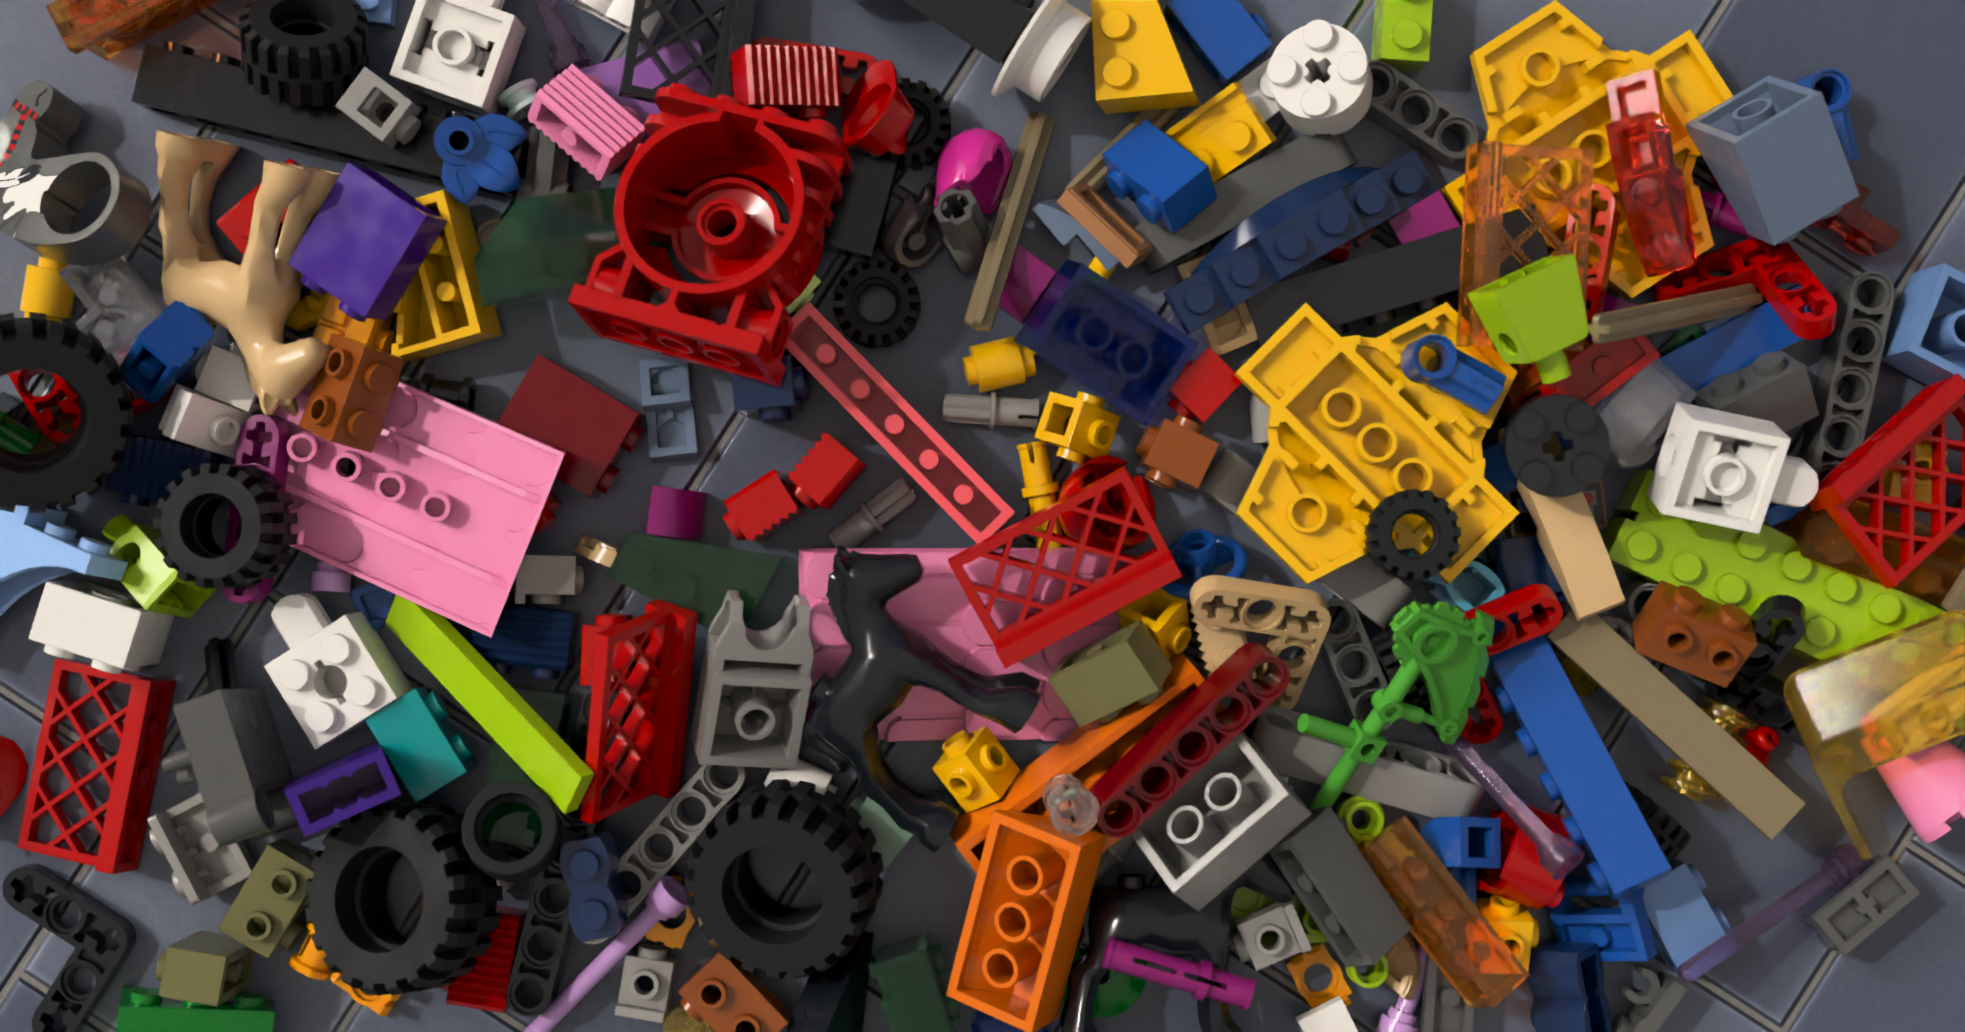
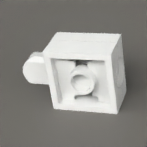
(459, 52)
(1727, 469)
(339, 655)

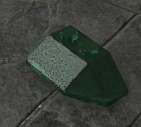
(546, 246)

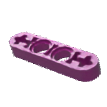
(247, 450)

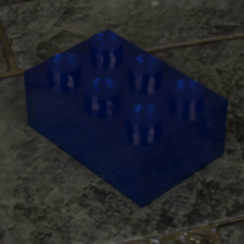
(1106, 341)

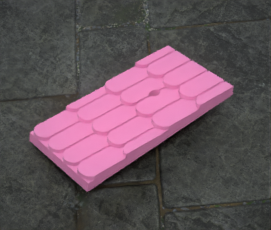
(431, 510)
(947, 618)

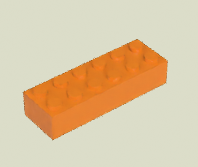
(1084, 755)

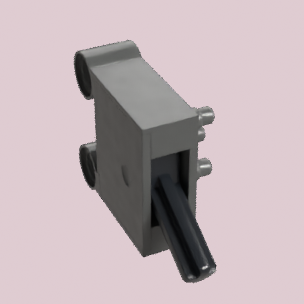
(233, 754)

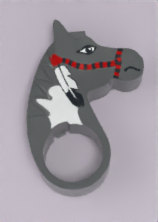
(47, 187)

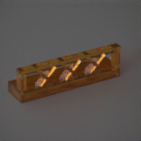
(1443, 916)

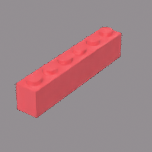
(896, 425)

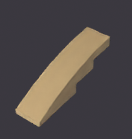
(1573, 547)

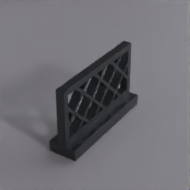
(732, 34)

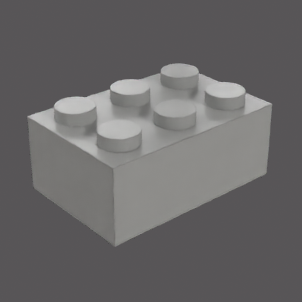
(1220, 823)

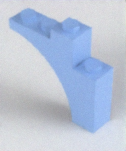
(43, 548)

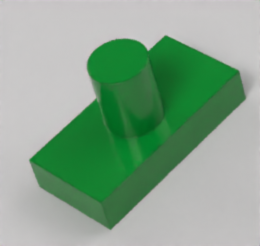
(13, 434)

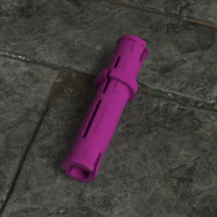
(1235, 989)

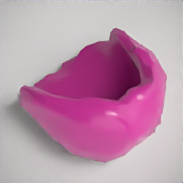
(974, 162)

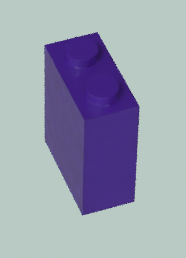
(366, 243)
(341, 788)

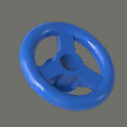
(1200, 554)

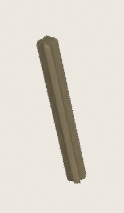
(1009, 221)
(1673, 313)

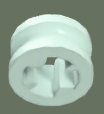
(519, 98)

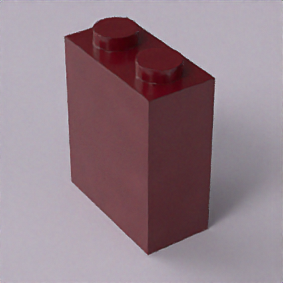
(575, 419)

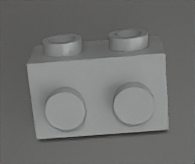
(198, 861)

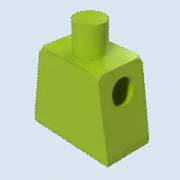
(1535, 314)
(147, 575)

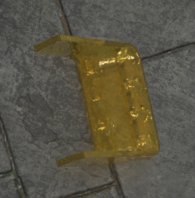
(1880, 705)

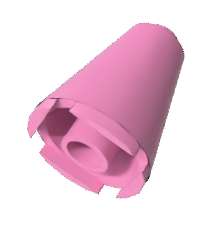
(1928, 788)

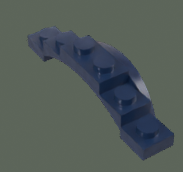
(1295, 233)

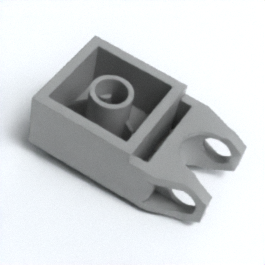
(753, 688)

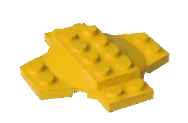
(1549, 90)
(1358, 430)

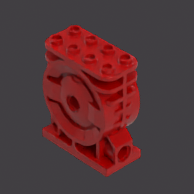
(749, 276)

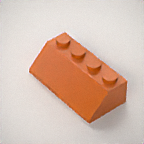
(1024, 919)

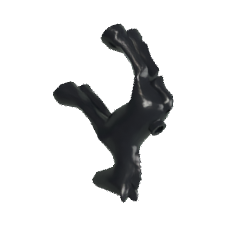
(876, 680)
(1164, 923)

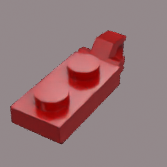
(1603, 368)

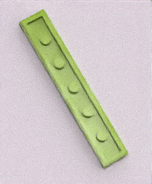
(492, 703)

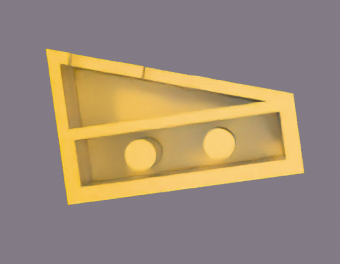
(1137, 58)
(443, 299)

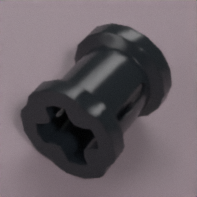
(456, 392)

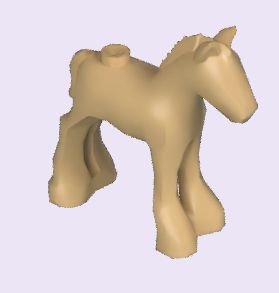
(264, 290)

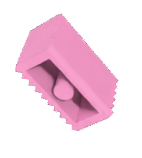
(586, 121)

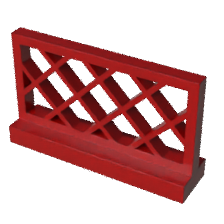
(1879, 455)
(1075, 608)
(659, 714)
(130, 782)

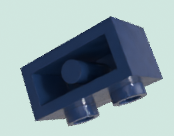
(769, 401)

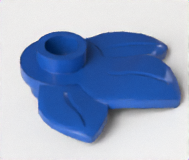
(485, 159)

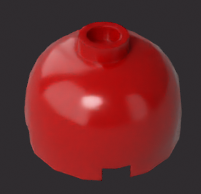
(1112, 501)

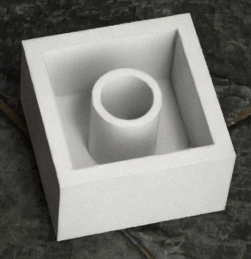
(99, 625)

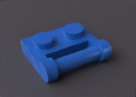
(1618, 932)

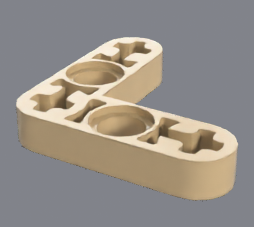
(1280, 623)

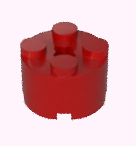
(1521, 874)

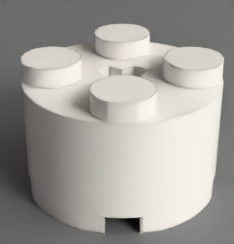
(1314, 53)

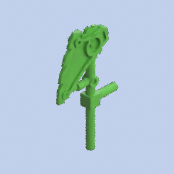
(1449, 657)

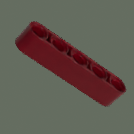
(1212, 734)

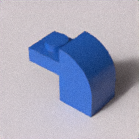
(1465, 846)

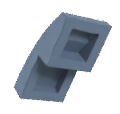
(1067, 229)
(669, 409)

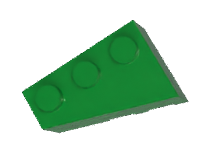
(147, 1012)

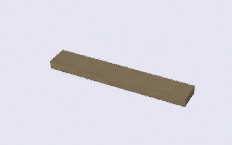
(1677, 722)

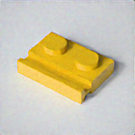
(1224, 132)

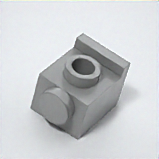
(366, 101)
(547, 579)
(1276, 917)
(645, 1004)

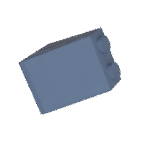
(1775, 158)

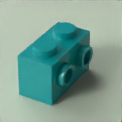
(422, 742)

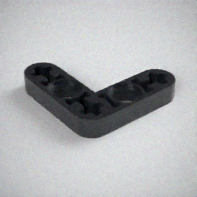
(1754, 675)
(88, 950)

